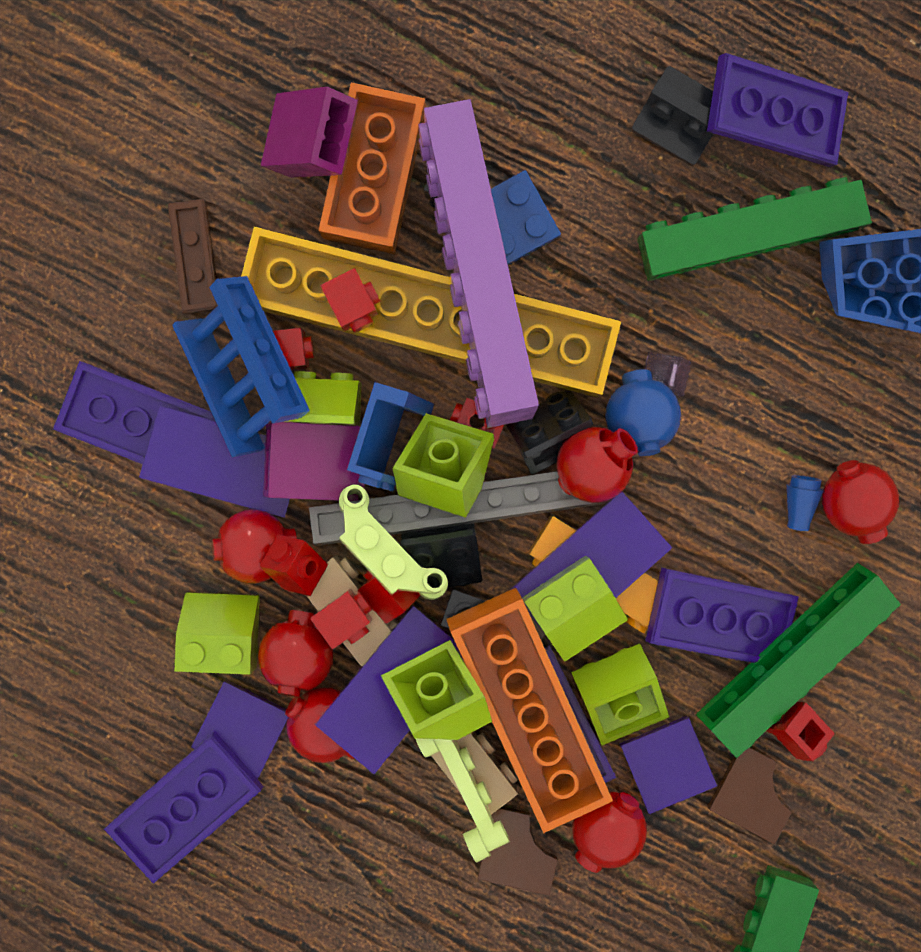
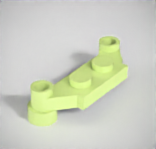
(381, 552)
(487, 834)

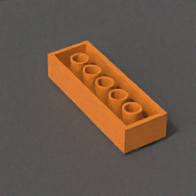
(529, 709)

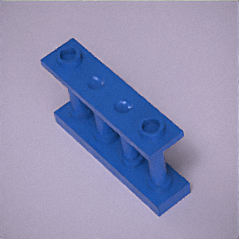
(261, 355)

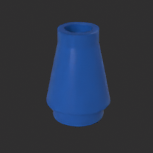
(802, 501)

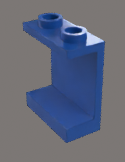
(379, 432)

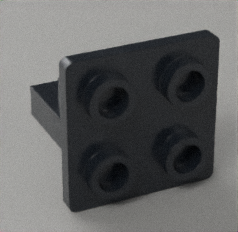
(676, 116)
(552, 424)
(448, 549)

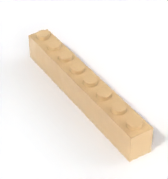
(498, 778)

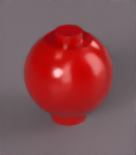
(596, 464)
(860, 501)
(245, 542)
(295, 655)
(304, 735)
(610, 834)

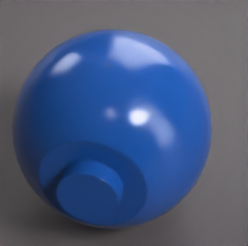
(645, 411)

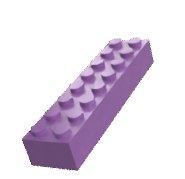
(479, 264)

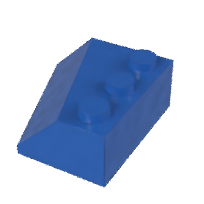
(875, 278)

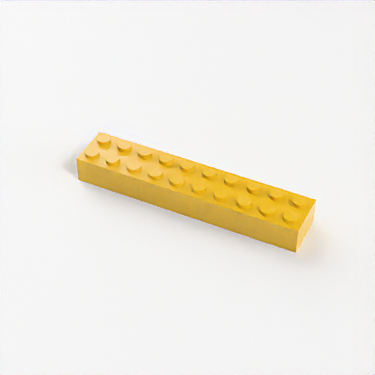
(418, 312)

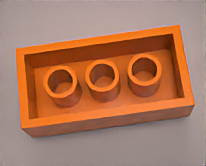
(371, 195)

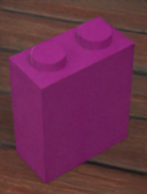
(309, 132)
(309, 461)

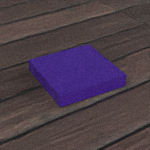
(245, 724)
(668, 764)

